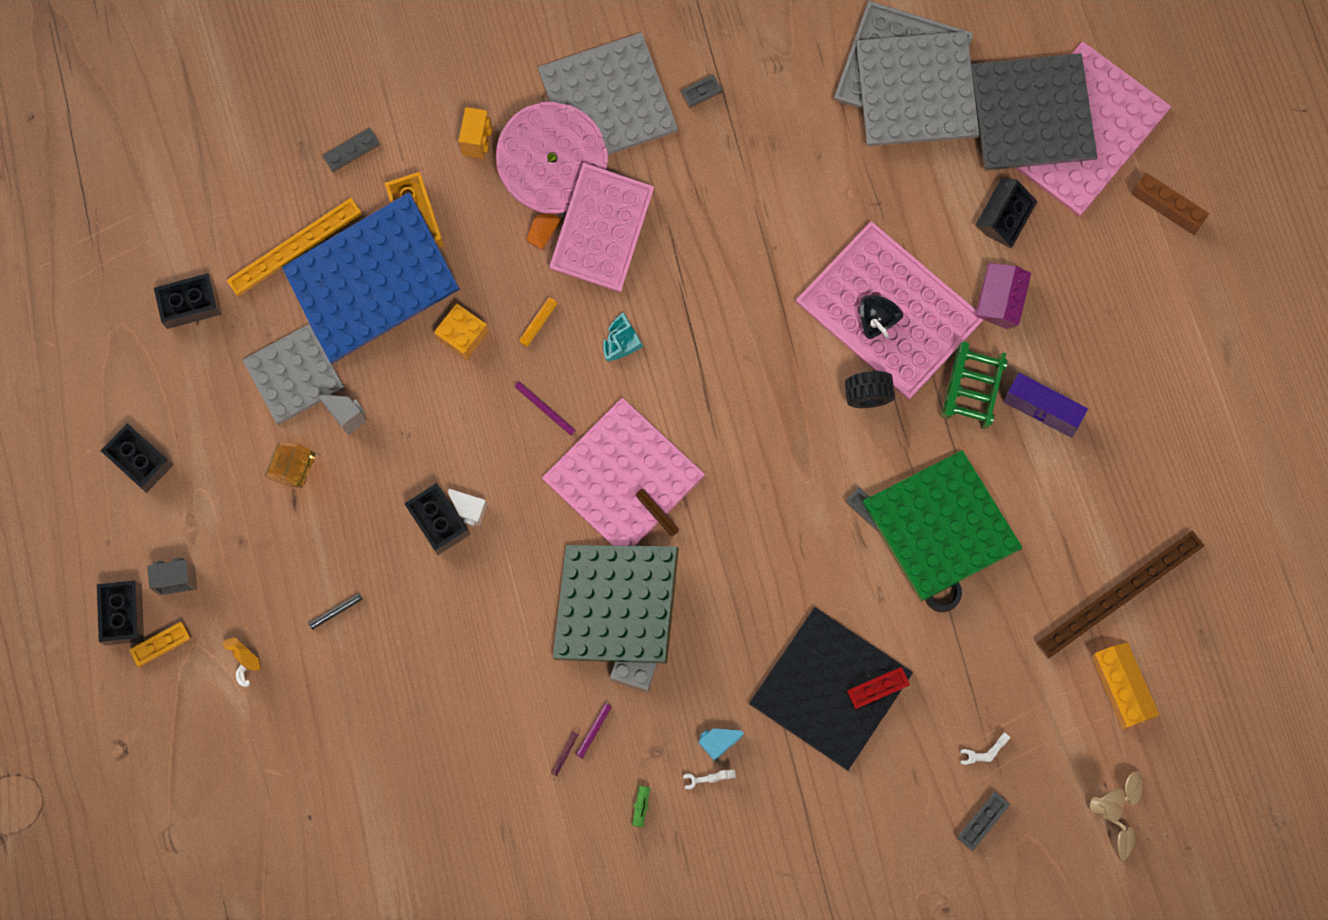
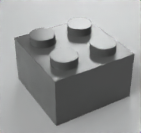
(172, 576)

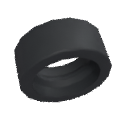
(946, 607)

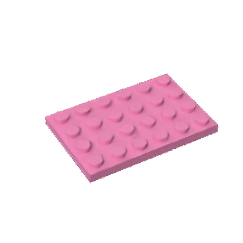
(601, 227)

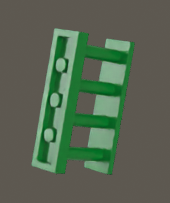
(955, 390)

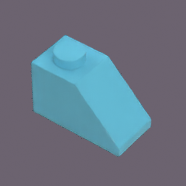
(718, 741)

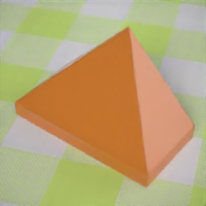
(542, 229)

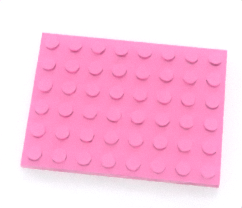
(1121, 120)
(932, 319)

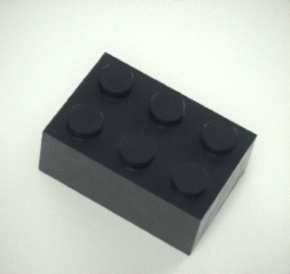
(187, 301)
(136, 458)
(437, 519)
(120, 613)

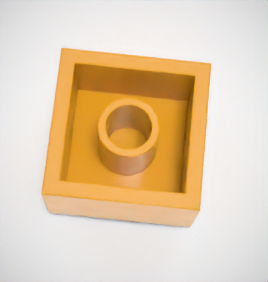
(475, 133)
(461, 331)

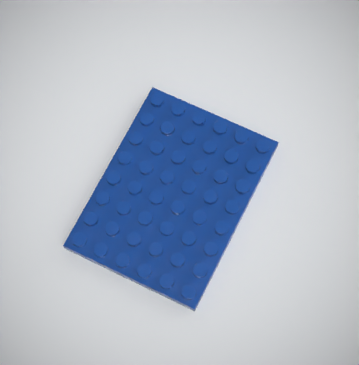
(370, 278)

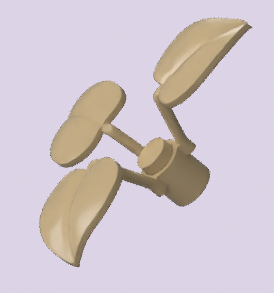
(1111, 808)

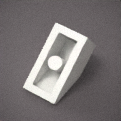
(468, 507)

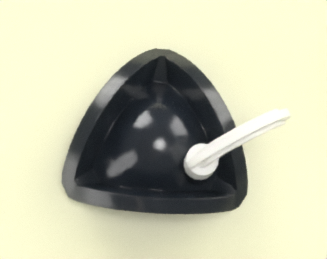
(878, 315)

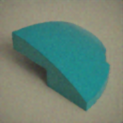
(621, 340)

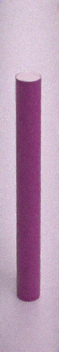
(543, 407)

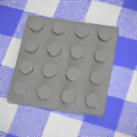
(293, 374)

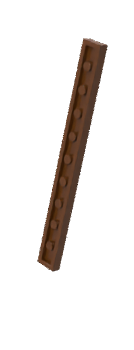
(1120, 594)

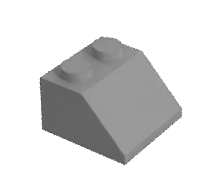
(345, 412)

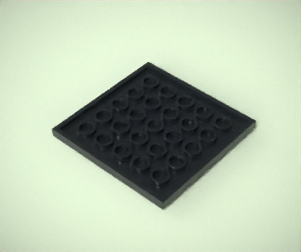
(811, 685)

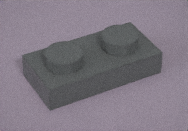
(701, 91)

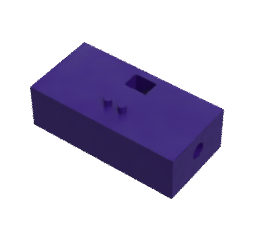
(1045, 405)

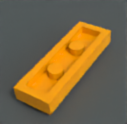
(160, 644)

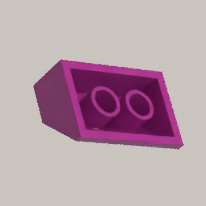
(1003, 295)

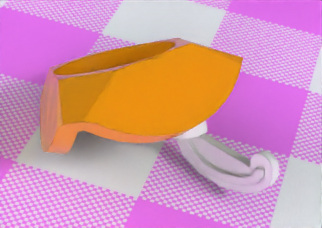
(244, 657)

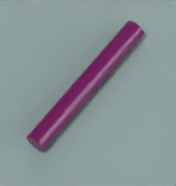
(593, 731)

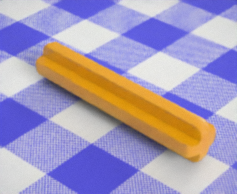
(537, 322)

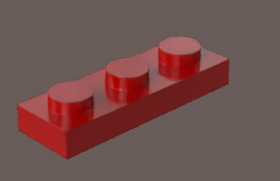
(878, 688)

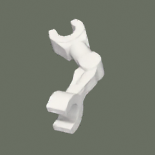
(986, 757)
(711, 778)

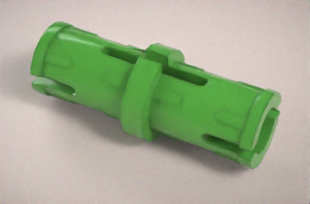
(641, 806)

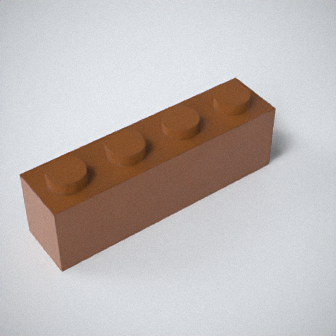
(1170, 203)

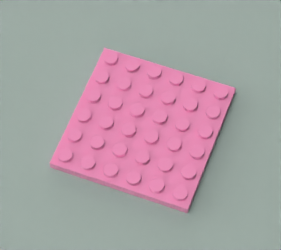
(612, 465)

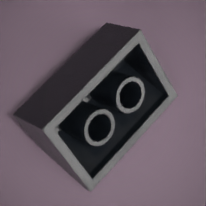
(1006, 212)

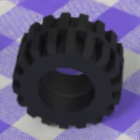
(869, 389)

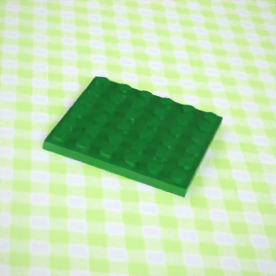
(942, 525)

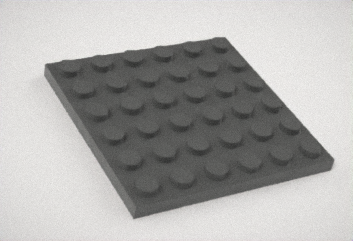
(1033, 112)

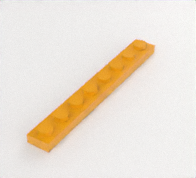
(294, 247)

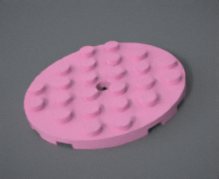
(524, 152)

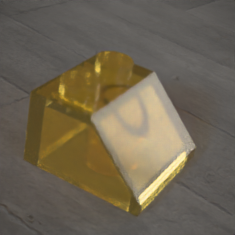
(290, 464)

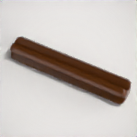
(657, 512)

